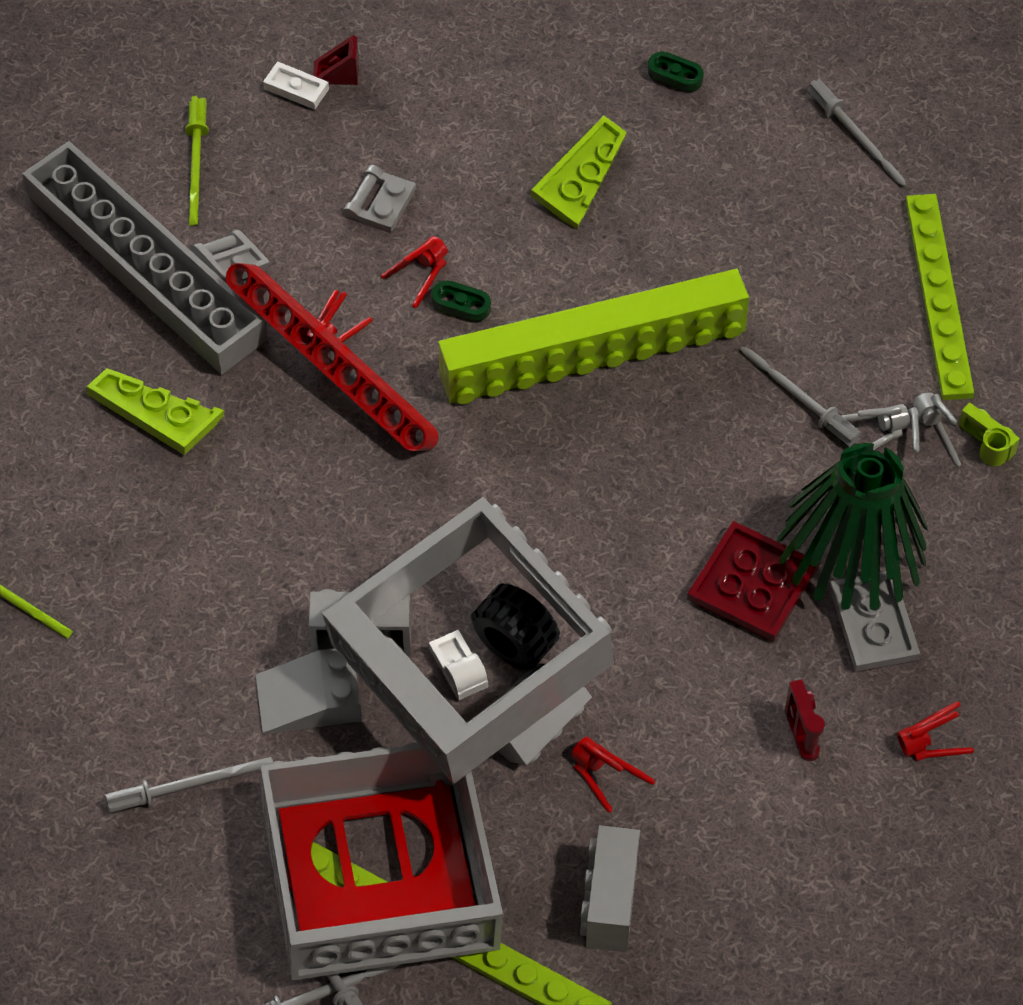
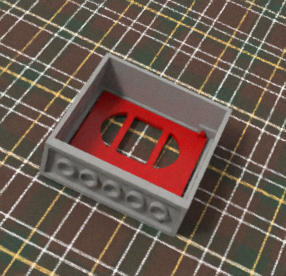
(387, 921)

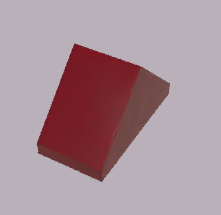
(339, 64)

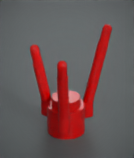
(428, 254)
(329, 311)
(916, 737)
(593, 756)

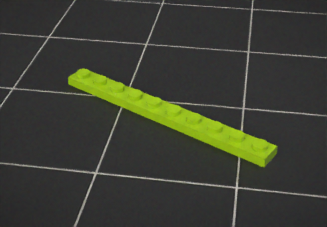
(503, 965)

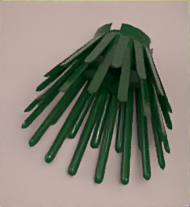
(864, 495)

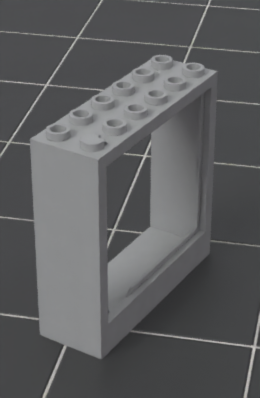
(406, 691)

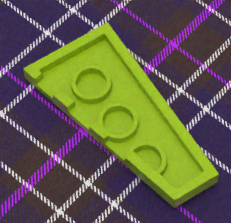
(580, 173)
(156, 411)

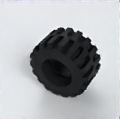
(515, 626)

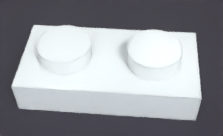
(296, 85)

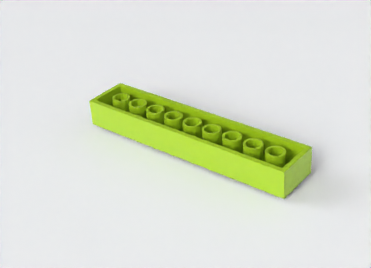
(593, 336)

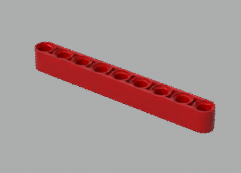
(344, 360)

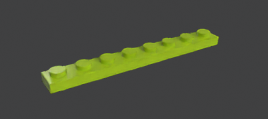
(939, 297)

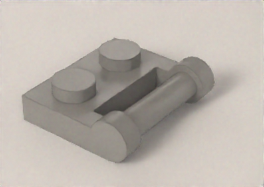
(388, 203)
(242, 252)

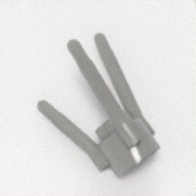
(928, 410)
(890, 418)

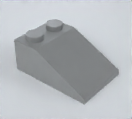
(308, 693)

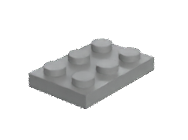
(878, 635)

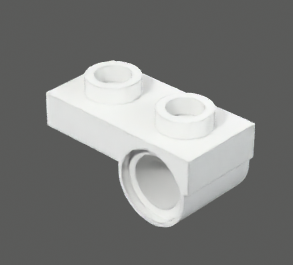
(460, 667)

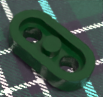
(676, 72)
(462, 300)

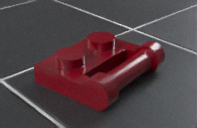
(803, 721)

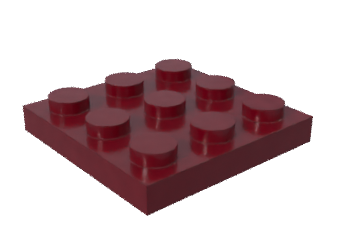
(749, 583)

